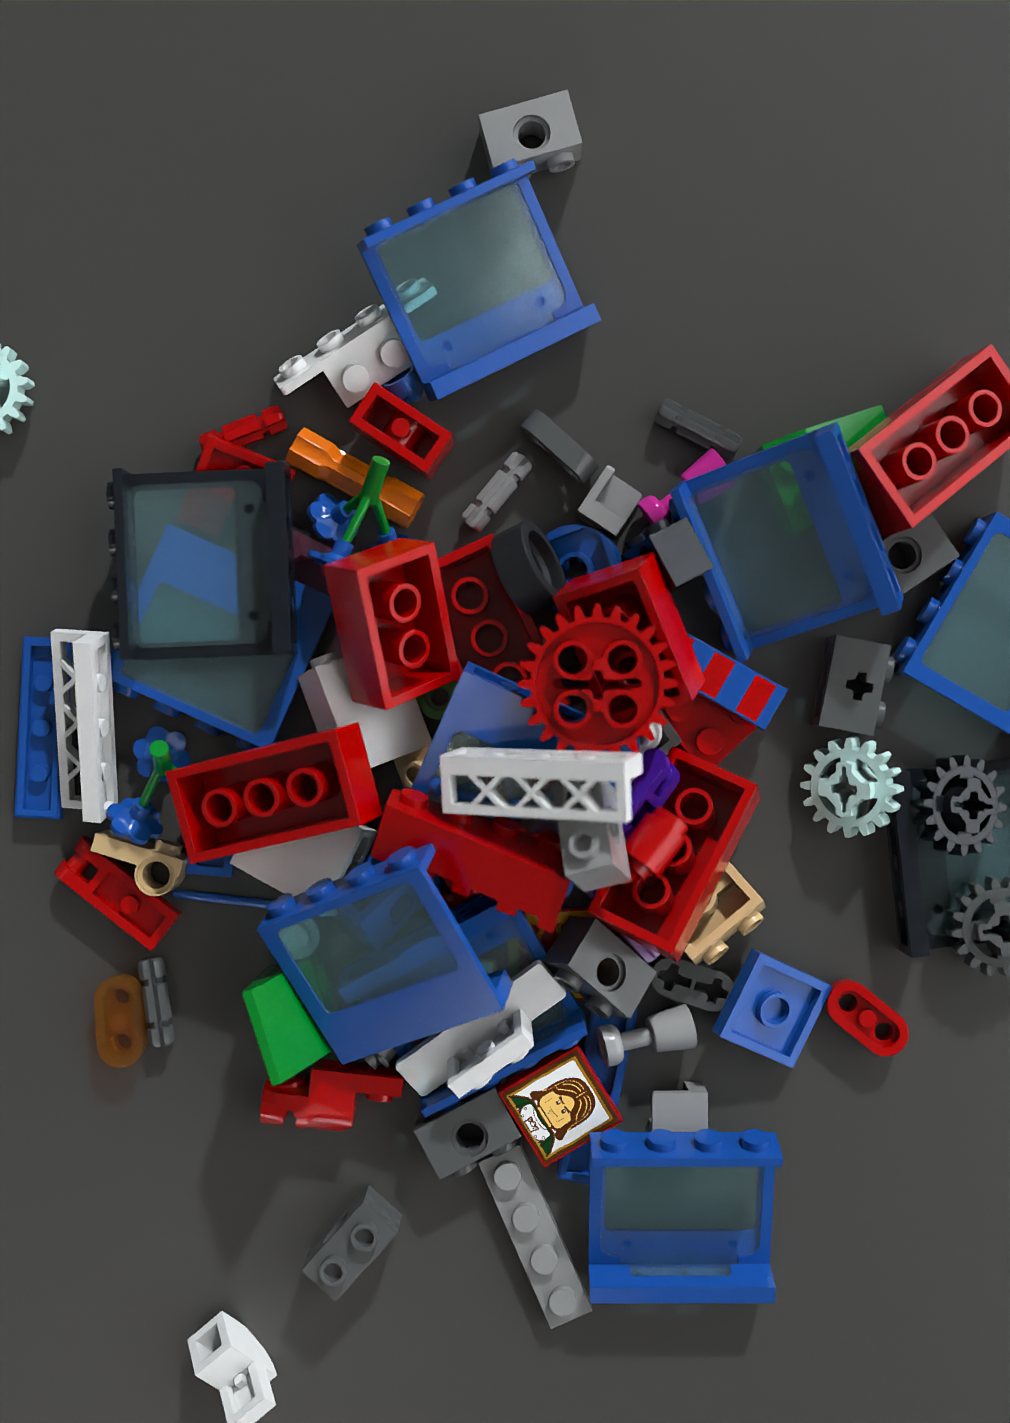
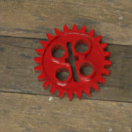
(597, 637)

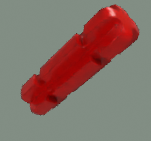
(250, 428)

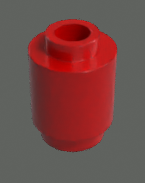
(655, 843)

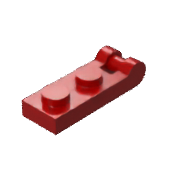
(117, 895)

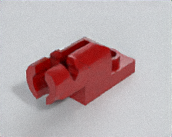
(330, 1095)

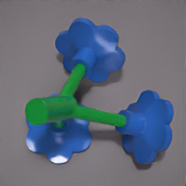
(335, 521)
(156, 754)

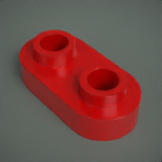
(864, 1016)

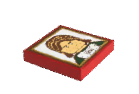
(559, 1104)

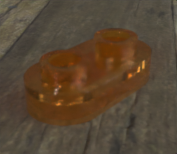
(119, 1018)

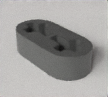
(559, 446)
(688, 992)

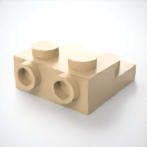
(730, 909)

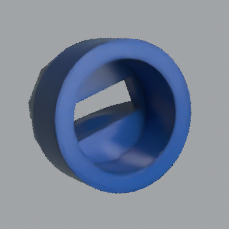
(405, 386)

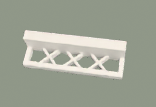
(91, 718)
(541, 765)

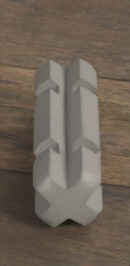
(496, 491)

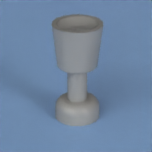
(663, 1031)

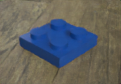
(772, 1008)

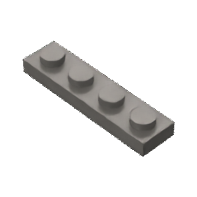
(535, 1236)

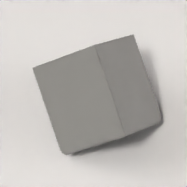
(608, 503)
(680, 1109)

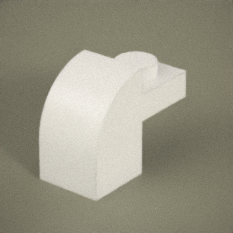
(236, 1365)

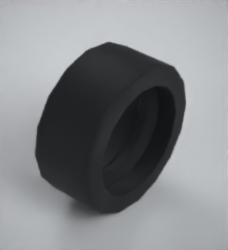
(527, 567)

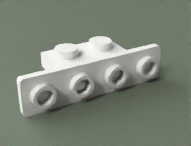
(351, 358)
(478, 1049)

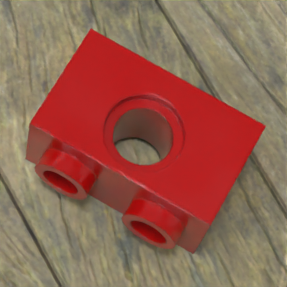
(402, 431)

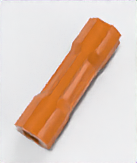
(330, 464)

